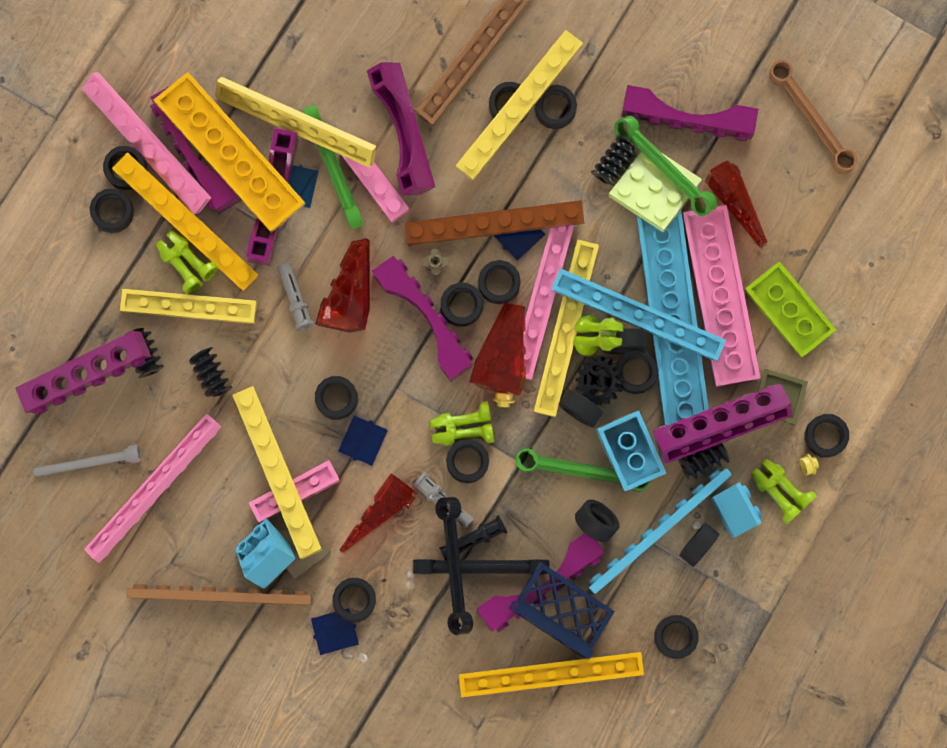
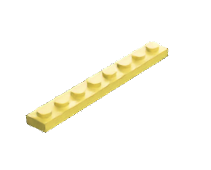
(519, 105)
(295, 121)
(563, 335)
(277, 473)

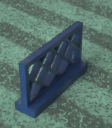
(552, 628)

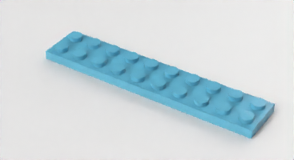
(671, 292)

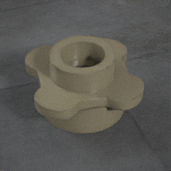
(441, 262)

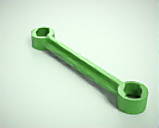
(666, 166)
(338, 179)
(571, 468)

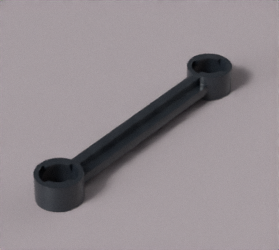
(431, 566)
(454, 566)

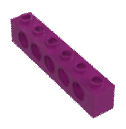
(31, 391)
(739, 418)

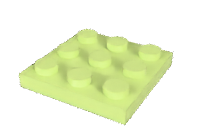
(651, 193)

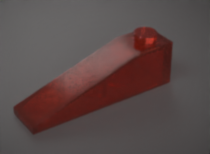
(731, 191)
(349, 299)
(501, 358)
(389, 502)

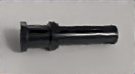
(483, 533)

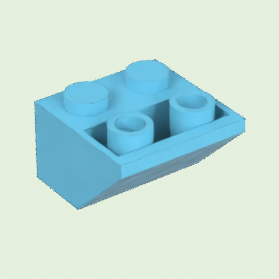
(736, 510)
(264, 554)

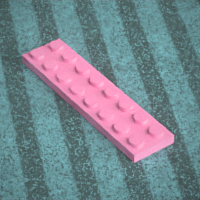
(721, 295)

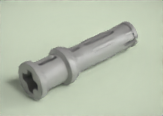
(297, 305)
(434, 492)

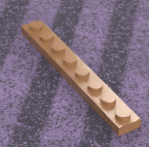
(468, 59)
(186, 593)

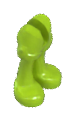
(182, 249)
(605, 340)
(451, 422)
(778, 478)

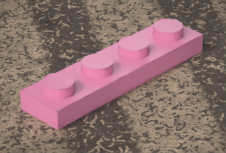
(379, 189)
(307, 486)

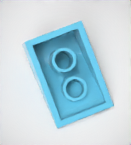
(630, 450)

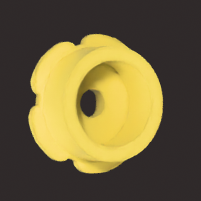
(503, 399)
(809, 464)

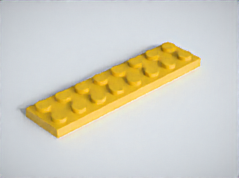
(229, 152)

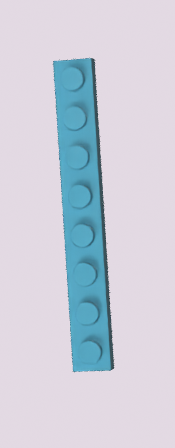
(638, 315)
(651, 536)

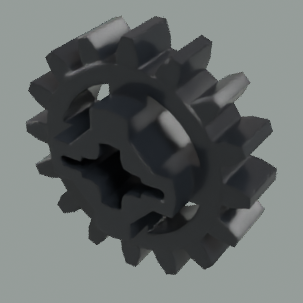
(608, 382)

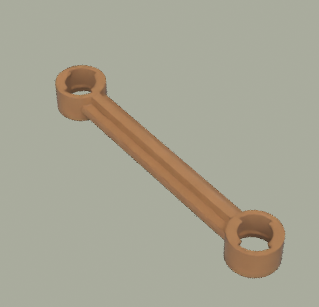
(812, 116)

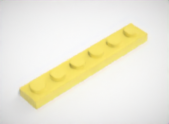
(188, 306)

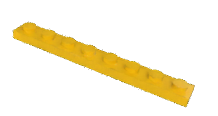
(185, 221)
(551, 674)

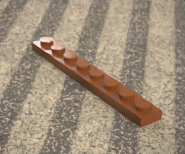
(494, 223)

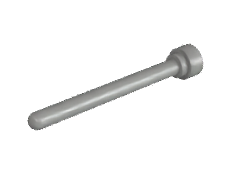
(129, 454)

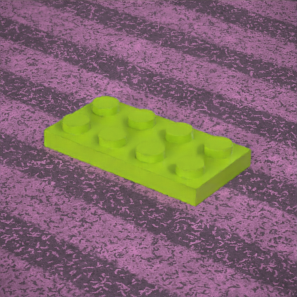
(790, 309)

